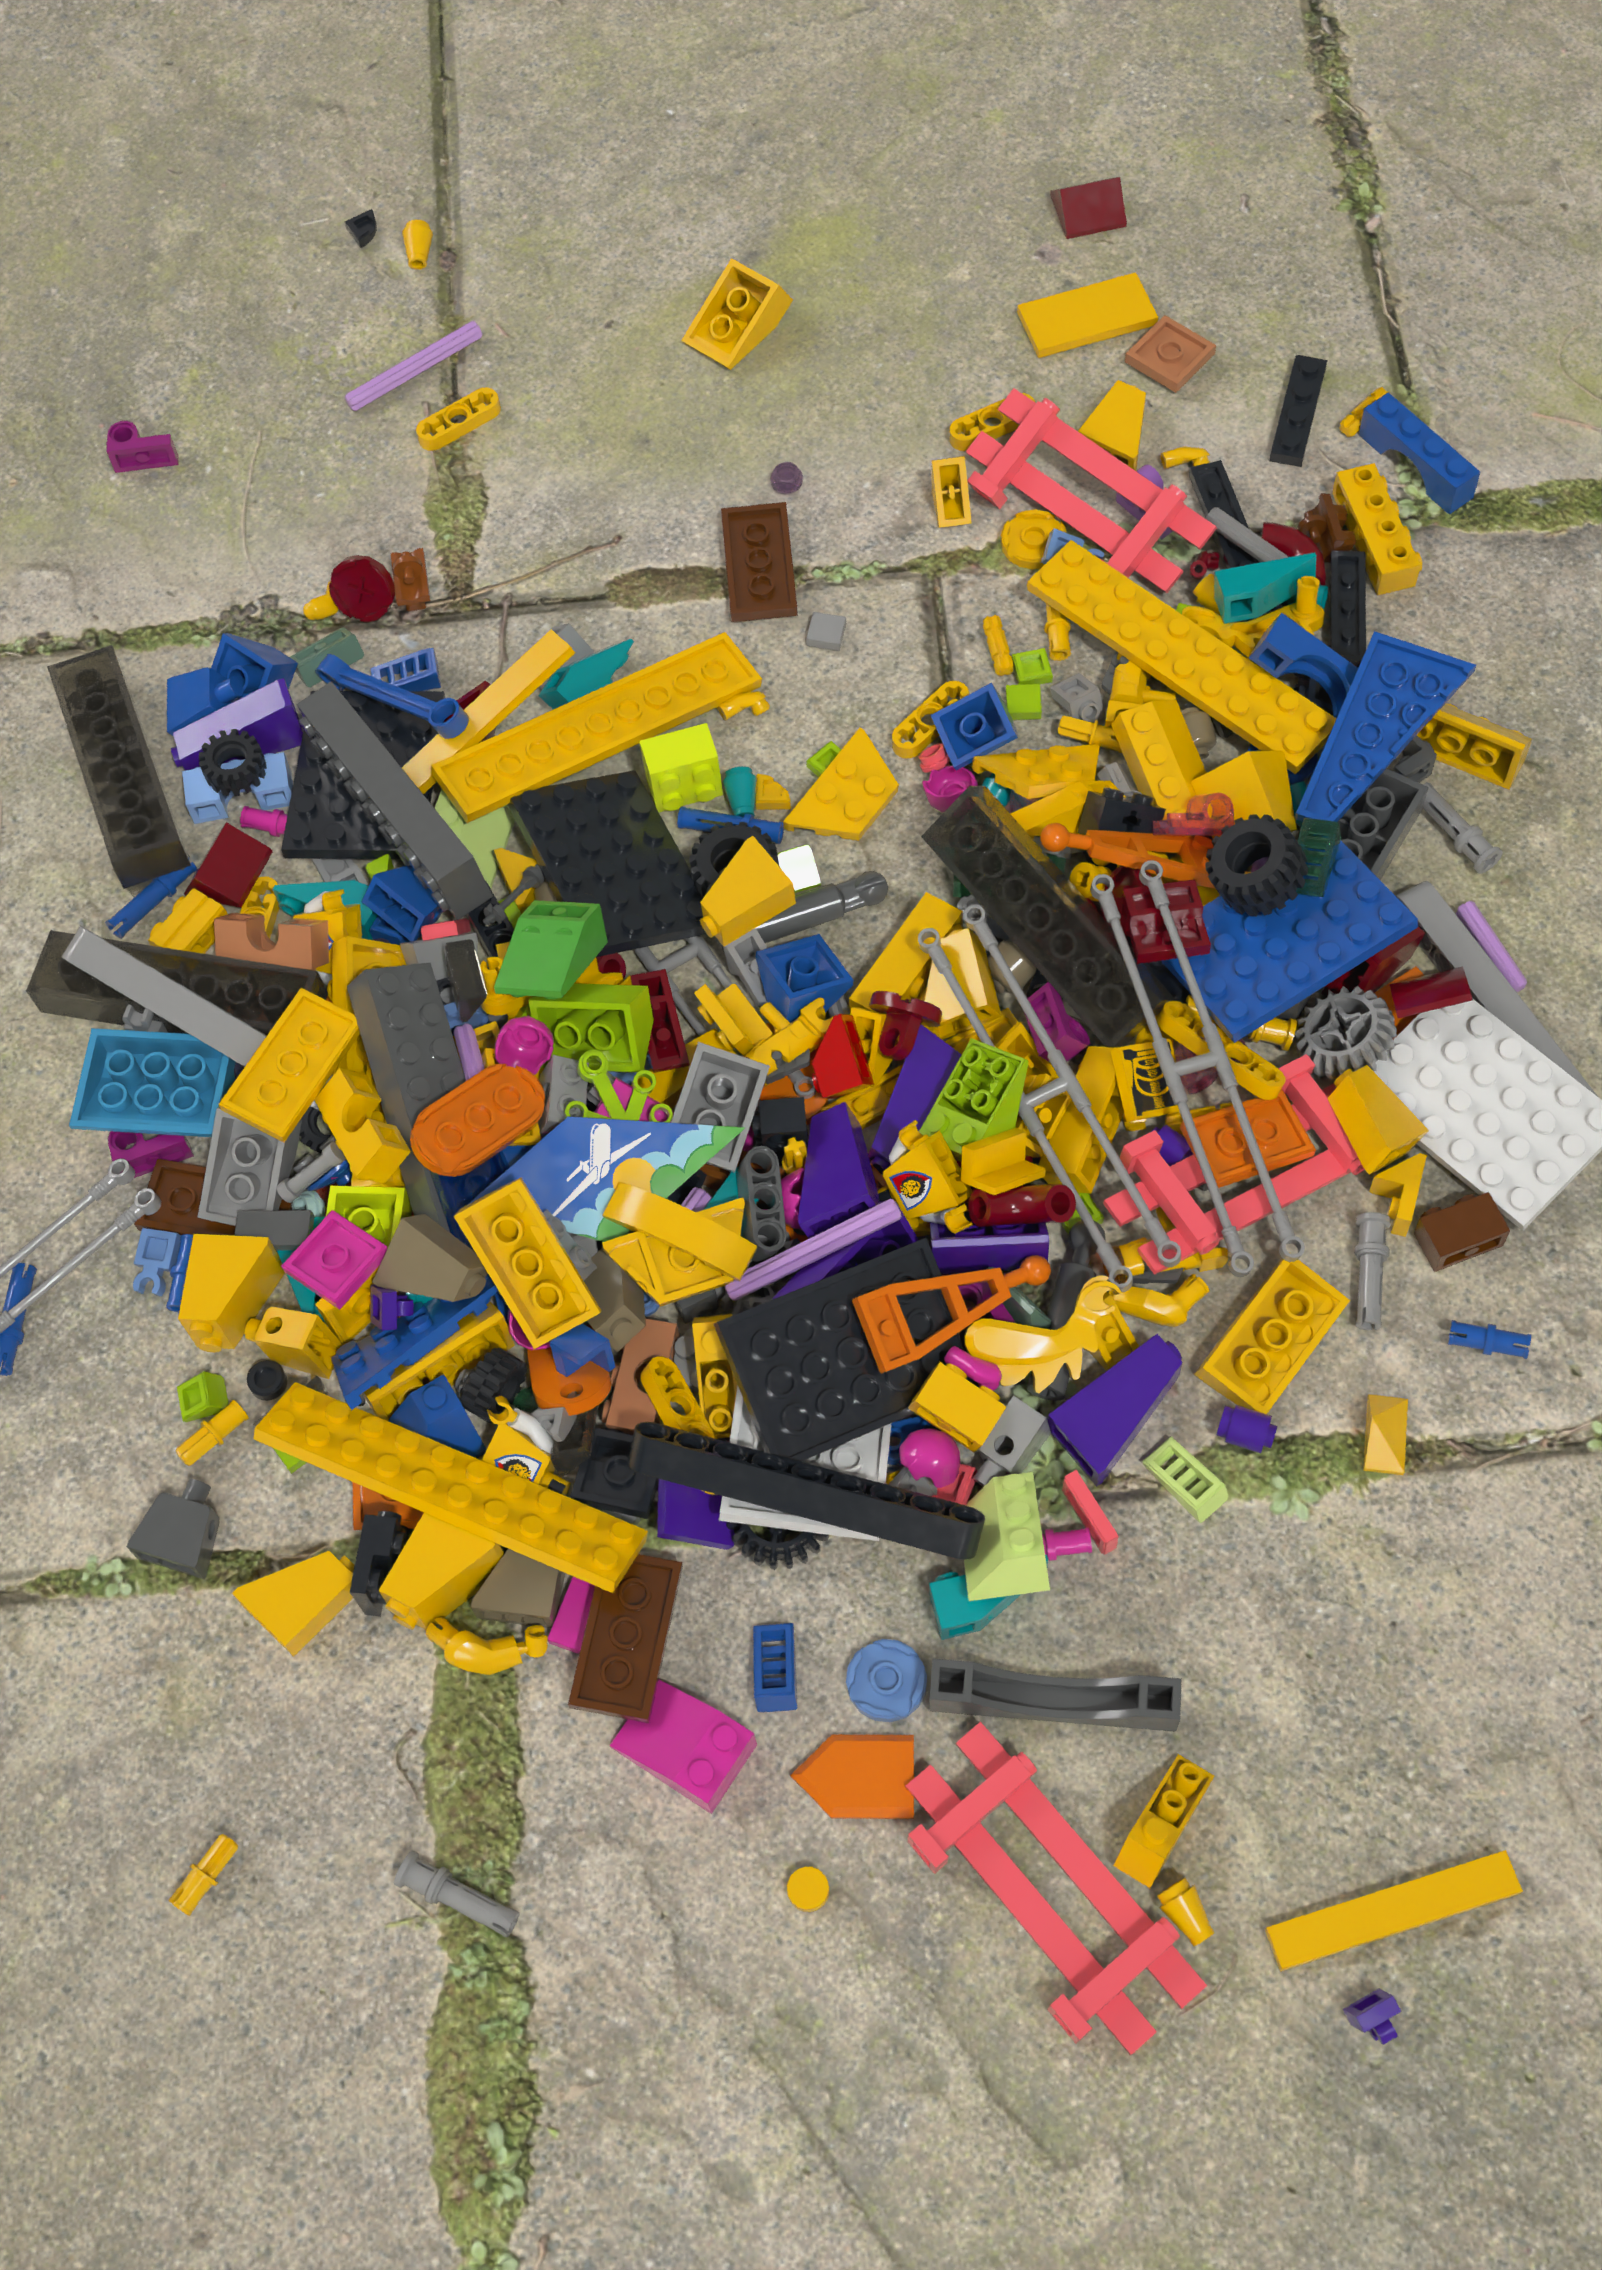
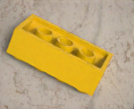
(1476, 745)
(1160, 753)
(458, 1352)

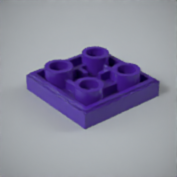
(691, 1516)

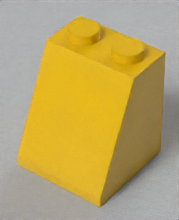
(1254, 783)
(226, 1287)
(437, 1572)

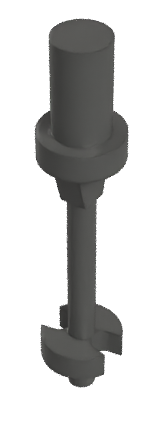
(532, 877)

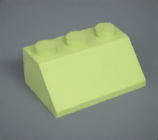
(480, 835)
(1011, 1543)

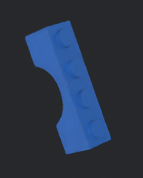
(1446, 473)
(1292, 649)

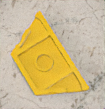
(1040, 771)
(847, 793)
(666, 1271)

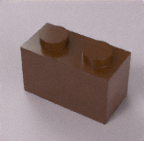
(1461, 1231)

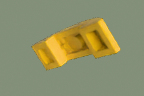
(681, 1229)

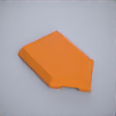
(861, 1776)

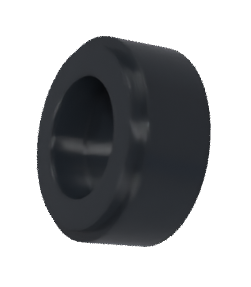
(267, 1380)

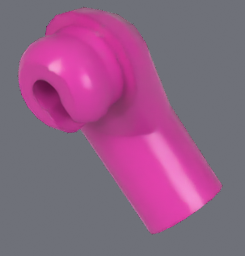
(977, 1369)

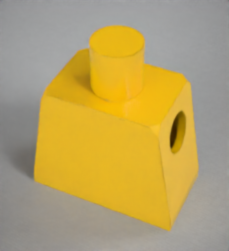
(295, 1340)

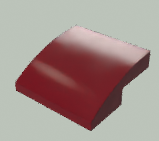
(1147, 927)
(1430, 992)

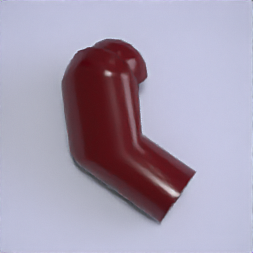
(1204, 562)

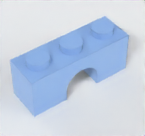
(208, 805)

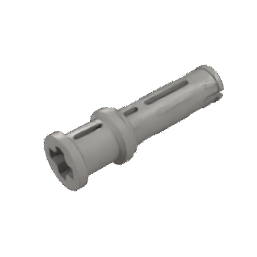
(1466, 838)
(1371, 1254)
(439, 1886)

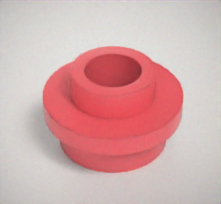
(934, 758)

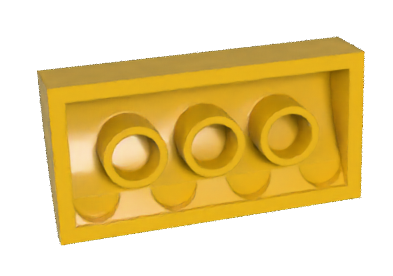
(349, 960)
(527, 1262)
(1272, 1336)

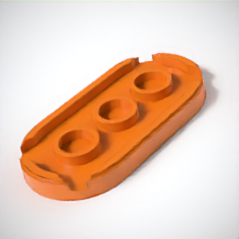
(477, 1120)

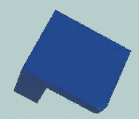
(580, 1346)

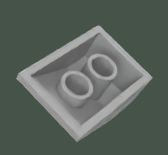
(721, 1092)
(244, 1169)

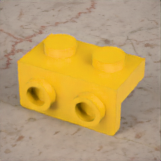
(735, 1016)

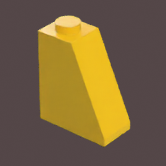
(1118, 423)
(746, 894)
(974, 976)
(1374, 1118)
(299, 1599)

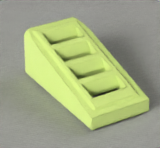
(1204, 1496)

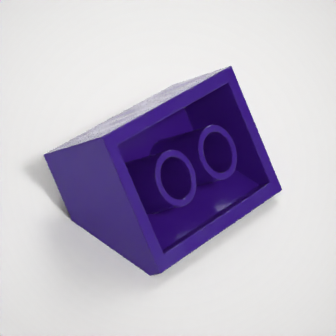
(987, 1246)

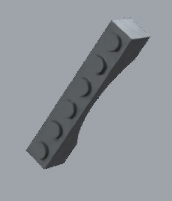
(1112, 1702)

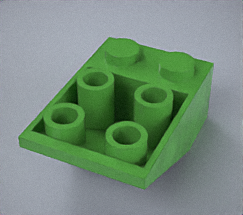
(551, 948)

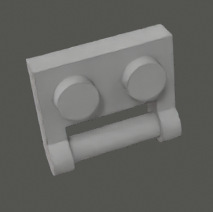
(311, 1169)

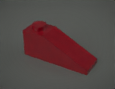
(666, 1042)

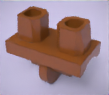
(410, 579)

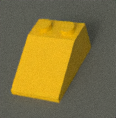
(737, 315)

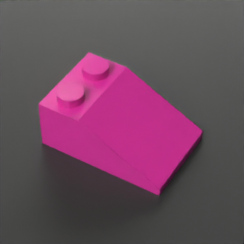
(687, 1746)

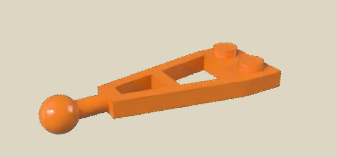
(1131, 850)
(886, 1324)

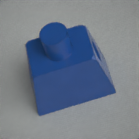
(198, 695)
(402, 901)

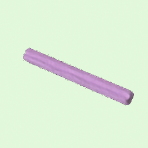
(413, 365)
(814, 1249)

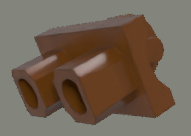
(1325, 525)

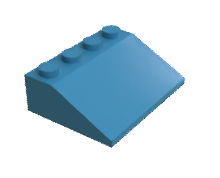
(150, 1083)

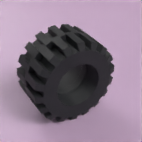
(1244, 845)
(718, 850)

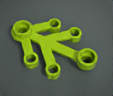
(609, 1096)

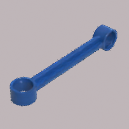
(435, 713)

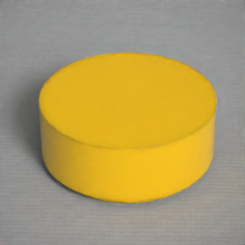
(808, 1889)

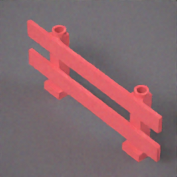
(1128, 550)
(1201, 1231)
(1097, 1988)

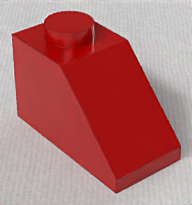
(841, 1060)

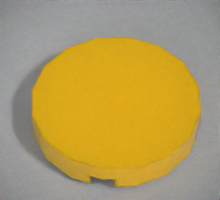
(1026, 537)

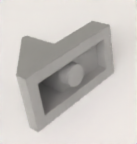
(742, 962)

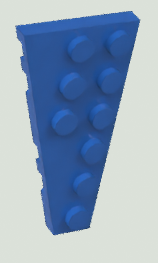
(1385, 708)
(377, 1355)

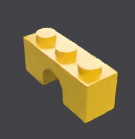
(369, 1145)

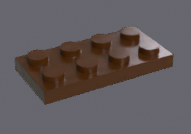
(759, 562)
(180, 1194)
(627, 1641)

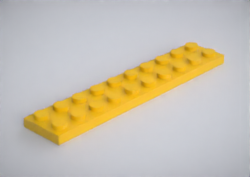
(1182, 655)
(595, 726)
(452, 1486)

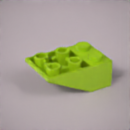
(978, 1097)

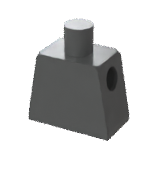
(178, 1531)

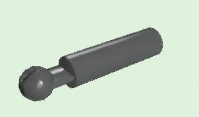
(825, 905)
(1067, 1286)

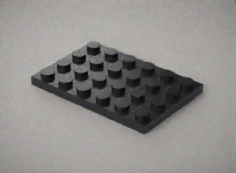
(321, 812)
(611, 848)
(810, 1363)

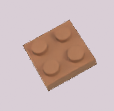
(1170, 353)

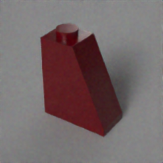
(1378, 968)

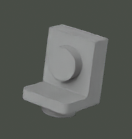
(1079, 698)

